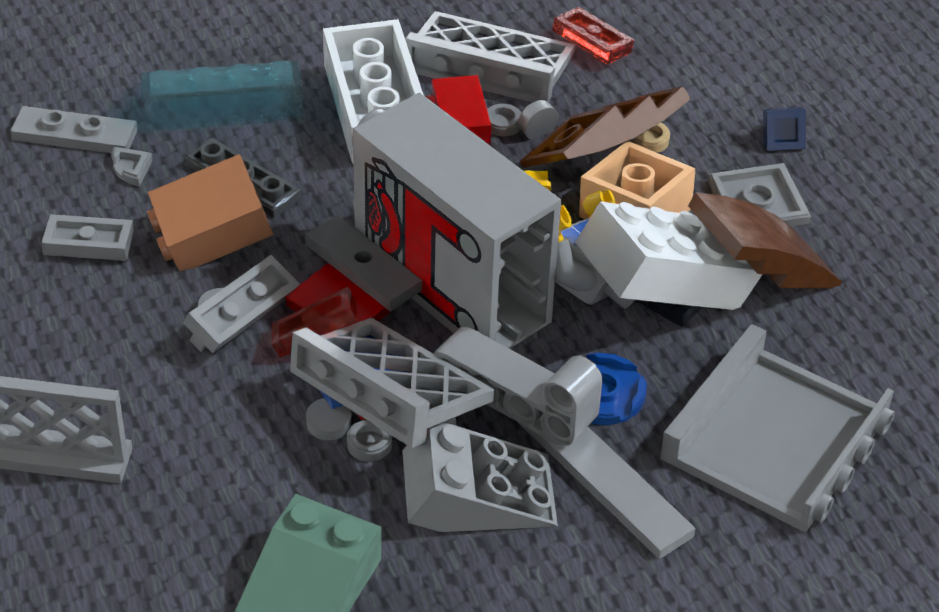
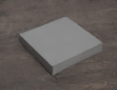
(766, 187)

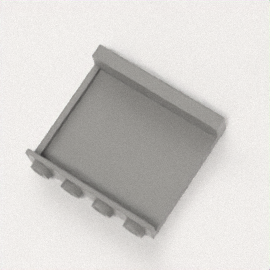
(774, 433)

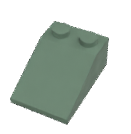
(313, 561)

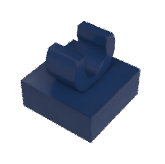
(784, 128)

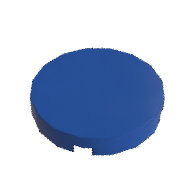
(627, 396)

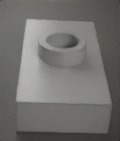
(87, 237)

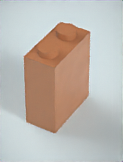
(208, 214)

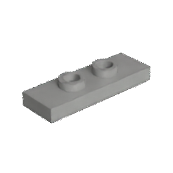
(73, 130)

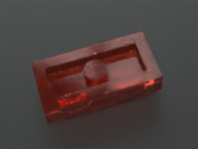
(593, 35)
(320, 317)

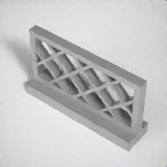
(498, 70)
(383, 394)
(69, 450)

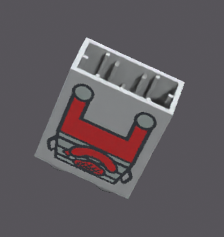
(457, 220)

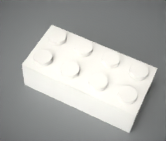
(367, 70)
(663, 257)

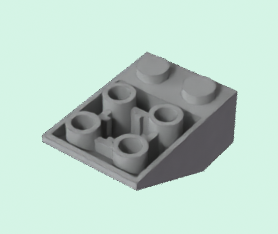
(476, 483)

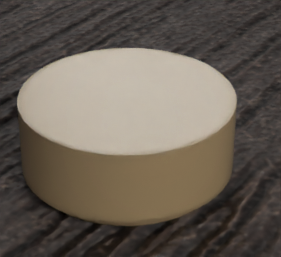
(654, 139)

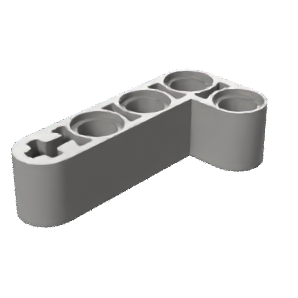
(544, 401)

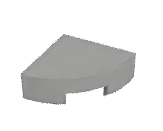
(131, 164)

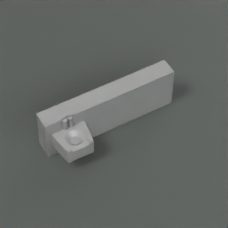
(239, 304)

